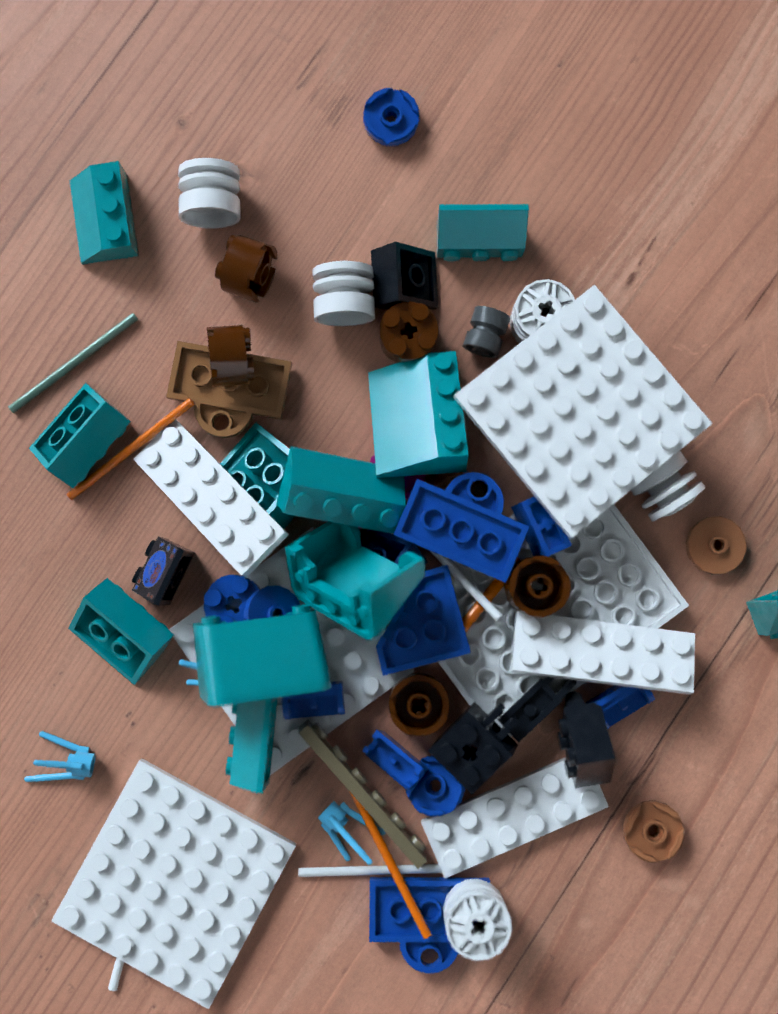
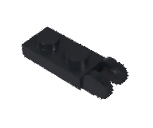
(535, 706)

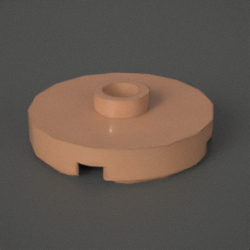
(701, 549)
(664, 842)

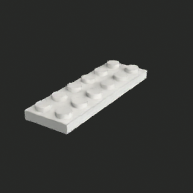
(211, 498)
(604, 653)
(509, 817)

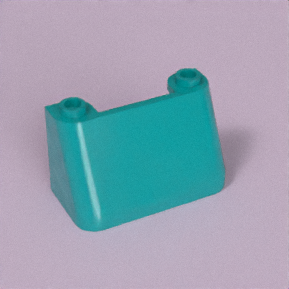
(349, 580)
(260, 657)

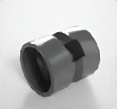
(487, 328)

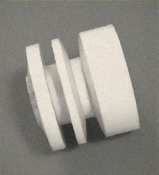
(209, 193)
(343, 293)
(530, 302)
(669, 488)
(479, 901)

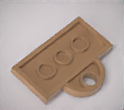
(261, 397)

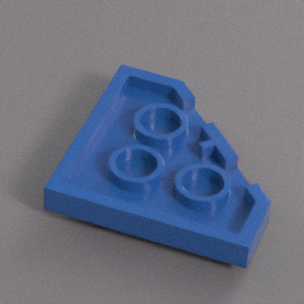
(425, 626)

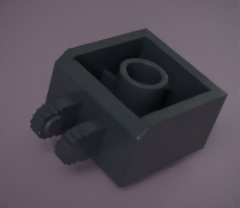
(476, 728)
(586, 742)

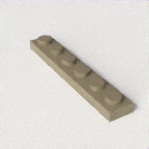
(372, 801)

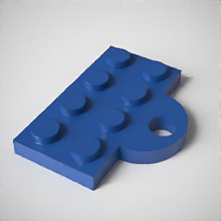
(463, 526)
(393, 922)

